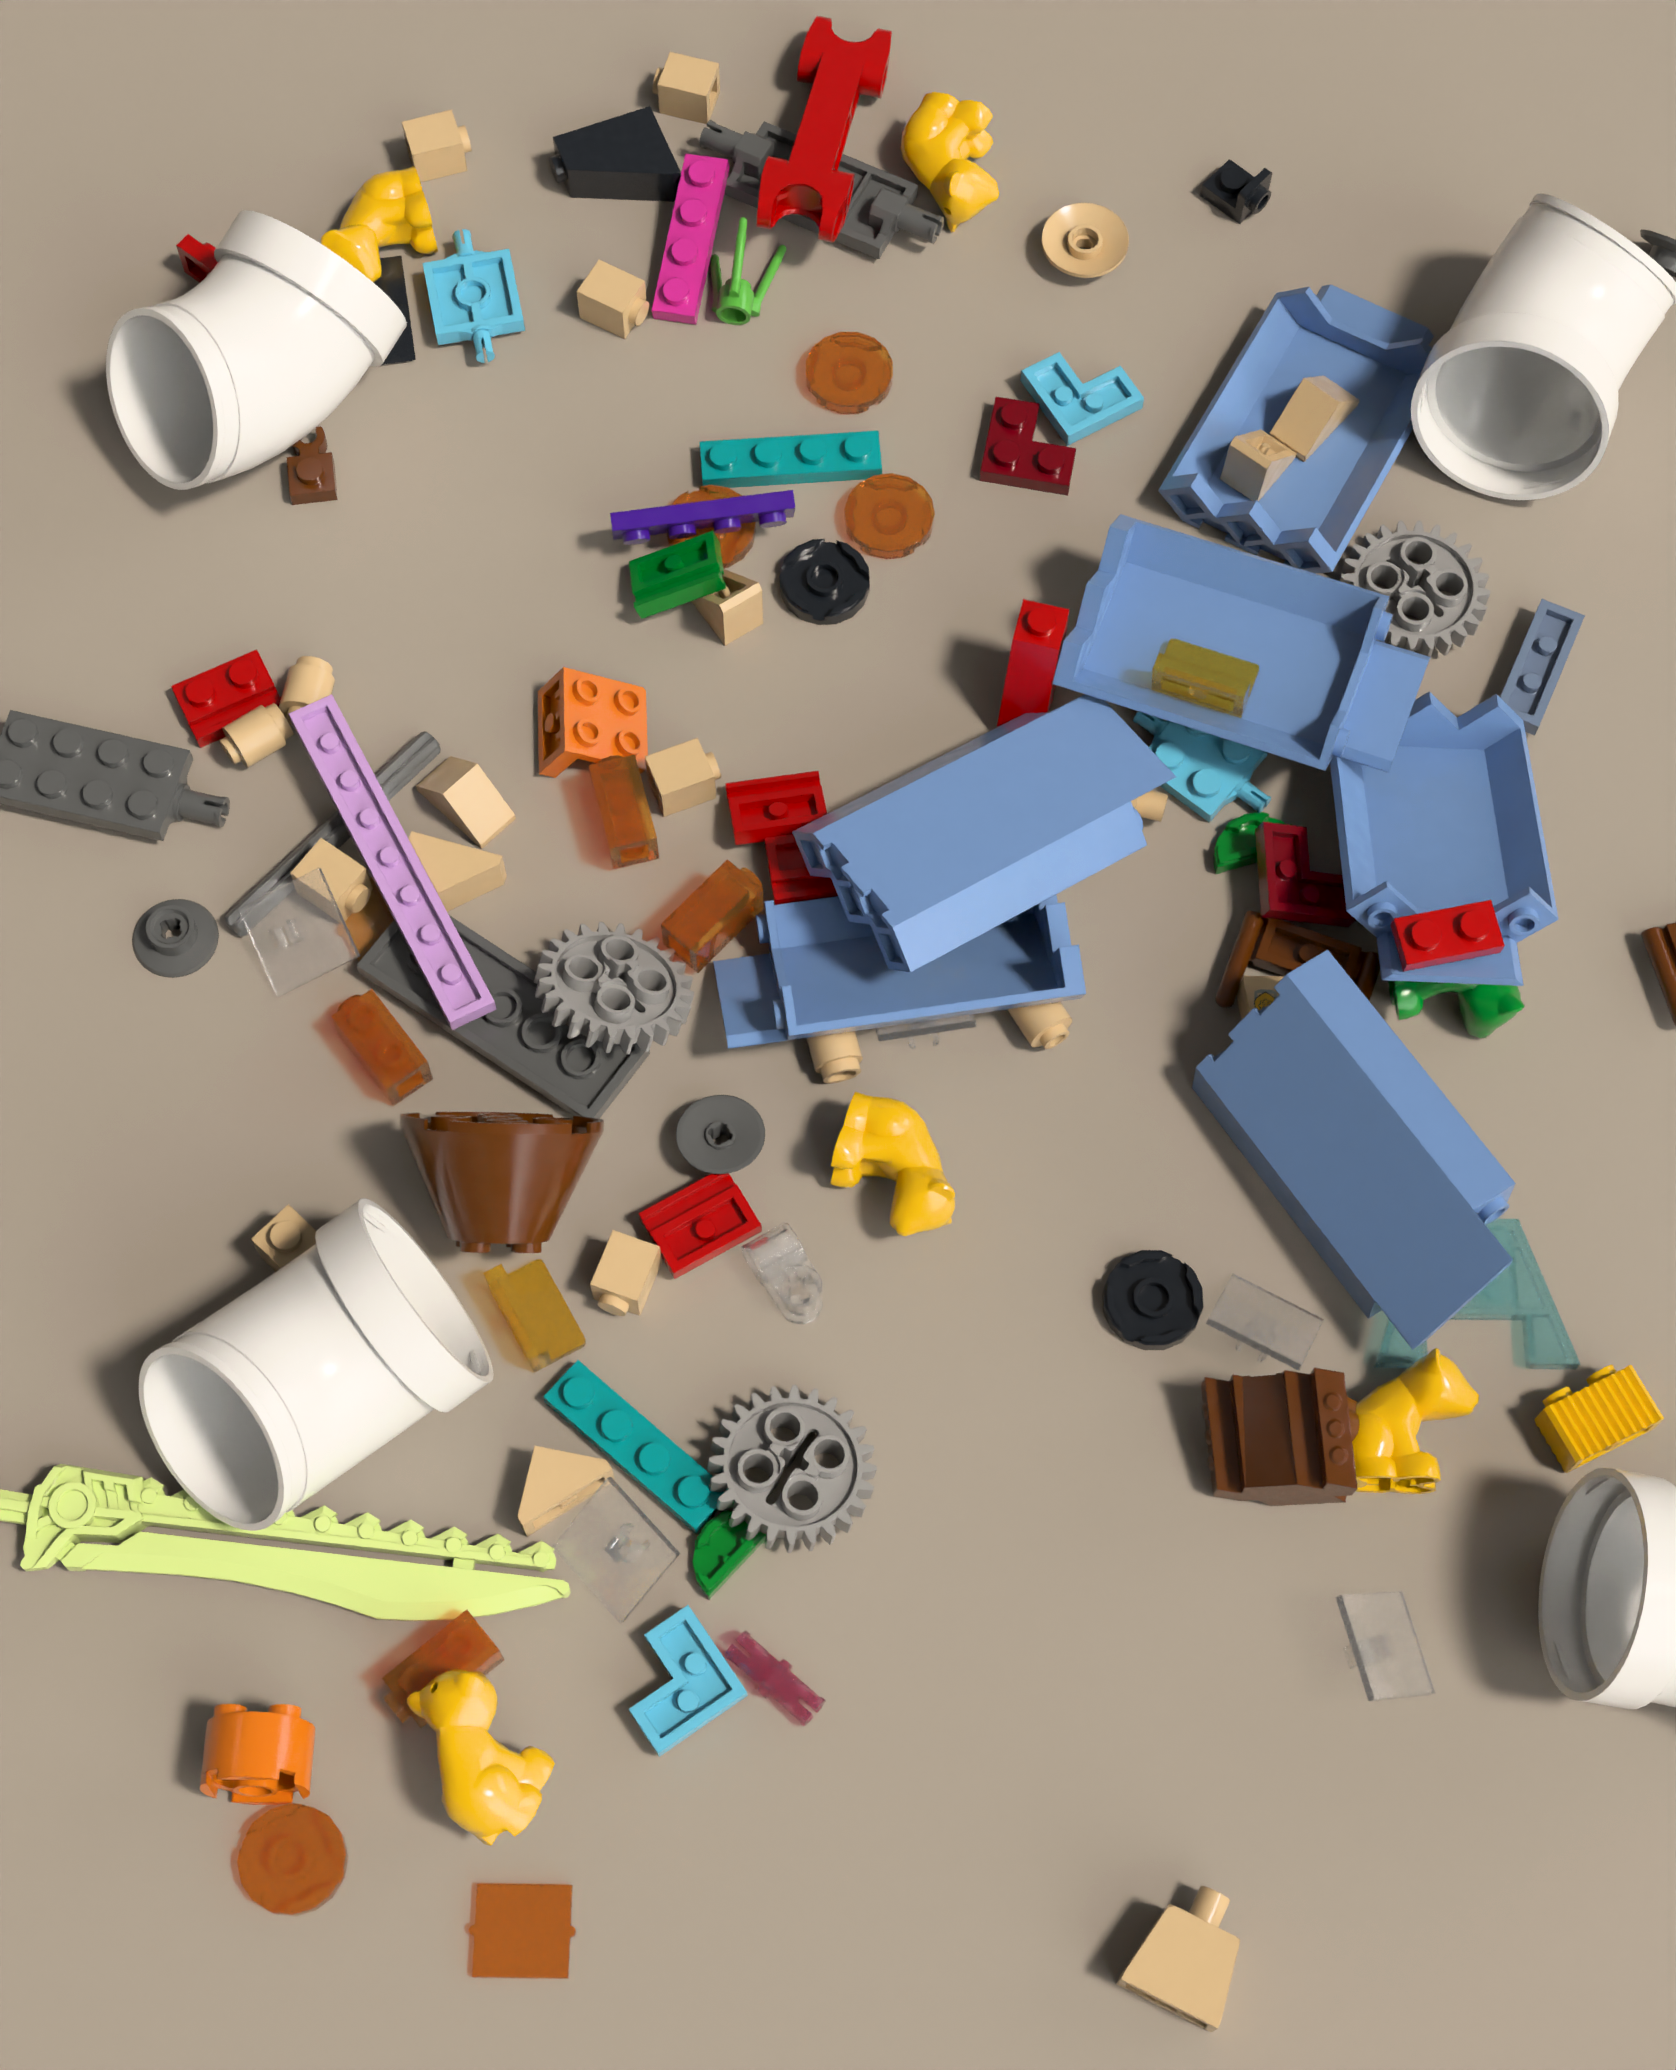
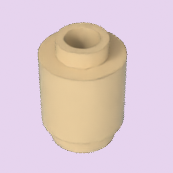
(306, 683)
(256, 735)
(1043, 1023)
(836, 1056)

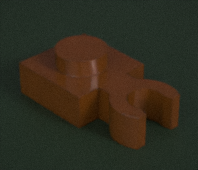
(312, 472)

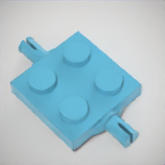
(473, 296)
(1206, 767)

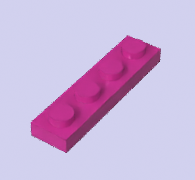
(690, 239)

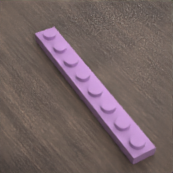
(392, 862)

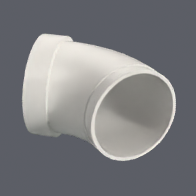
(245, 355)
(1537, 355)
(310, 1371)
(1612, 1591)

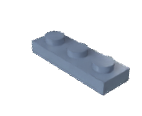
(1541, 662)

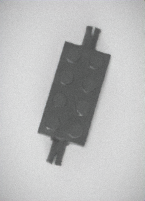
(878, 200)
(99, 777)

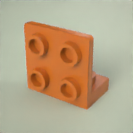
(589, 721)

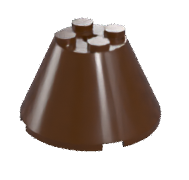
(500, 1173)

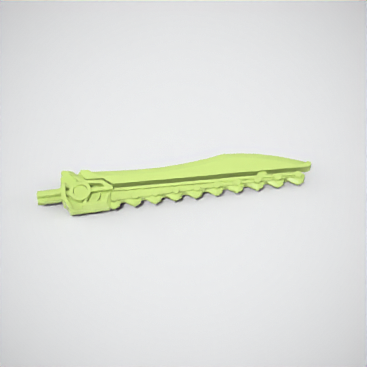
(115, 1507)

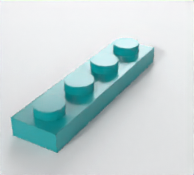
(791, 459)
(634, 1445)

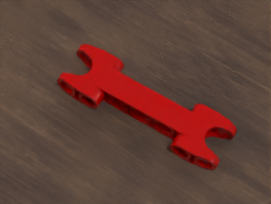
(811, 178)

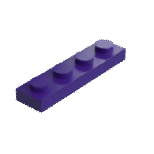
(683, 519)

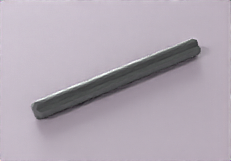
(391, 779)

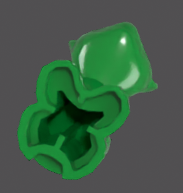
(1481, 1005)

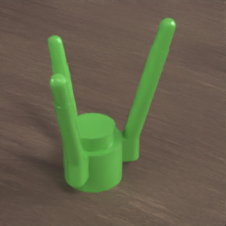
(735, 300)

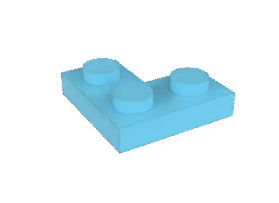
(1077, 407)
(699, 1687)

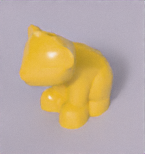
(936, 150)
(383, 213)
(894, 1143)
(1390, 1418)
(481, 1779)

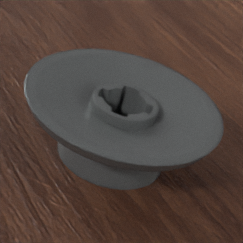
(1662, 250)
(179, 954)
(717, 1117)

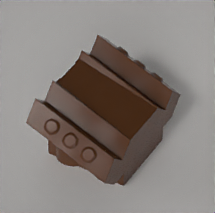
(1281, 1437)

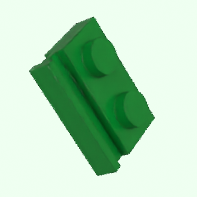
(677, 574)

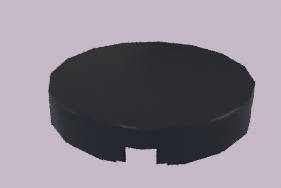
(824, 582)
(1152, 1300)

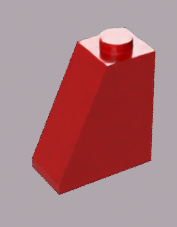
(1033, 660)

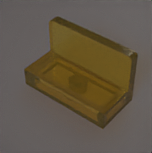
(1204, 677)
(535, 1313)

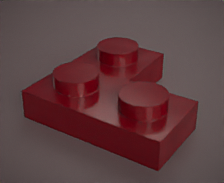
(1016, 459)
(1287, 884)

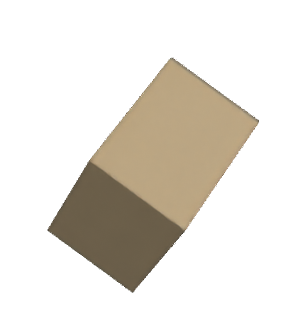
(1312, 415)
(1255, 463)
(733, 609)
(467, 799)
(458, 870)
(557, 1484)

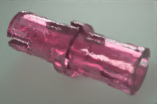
(774, 1678)

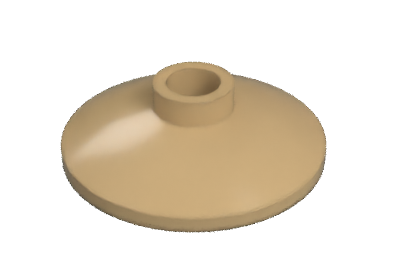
(1085, 227)

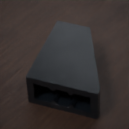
(617, 160)

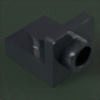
(1237, 191)

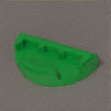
(1238, 842)
(721, 1552)

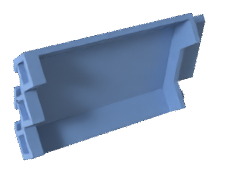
(1319, 501)
(1321, 671)
(986, 829)
(1447, 832)
(834, 978)
(1361, 1149)

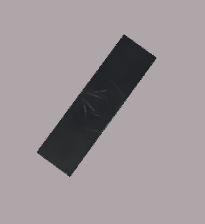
(393, 285)

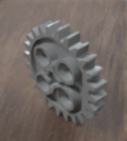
(1417, 587)
(613, 987)
(832, 1490)

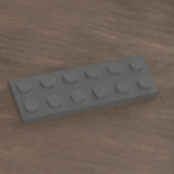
(517, 1032)

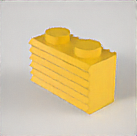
(1597, 1417)

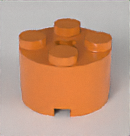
(258, 1754)

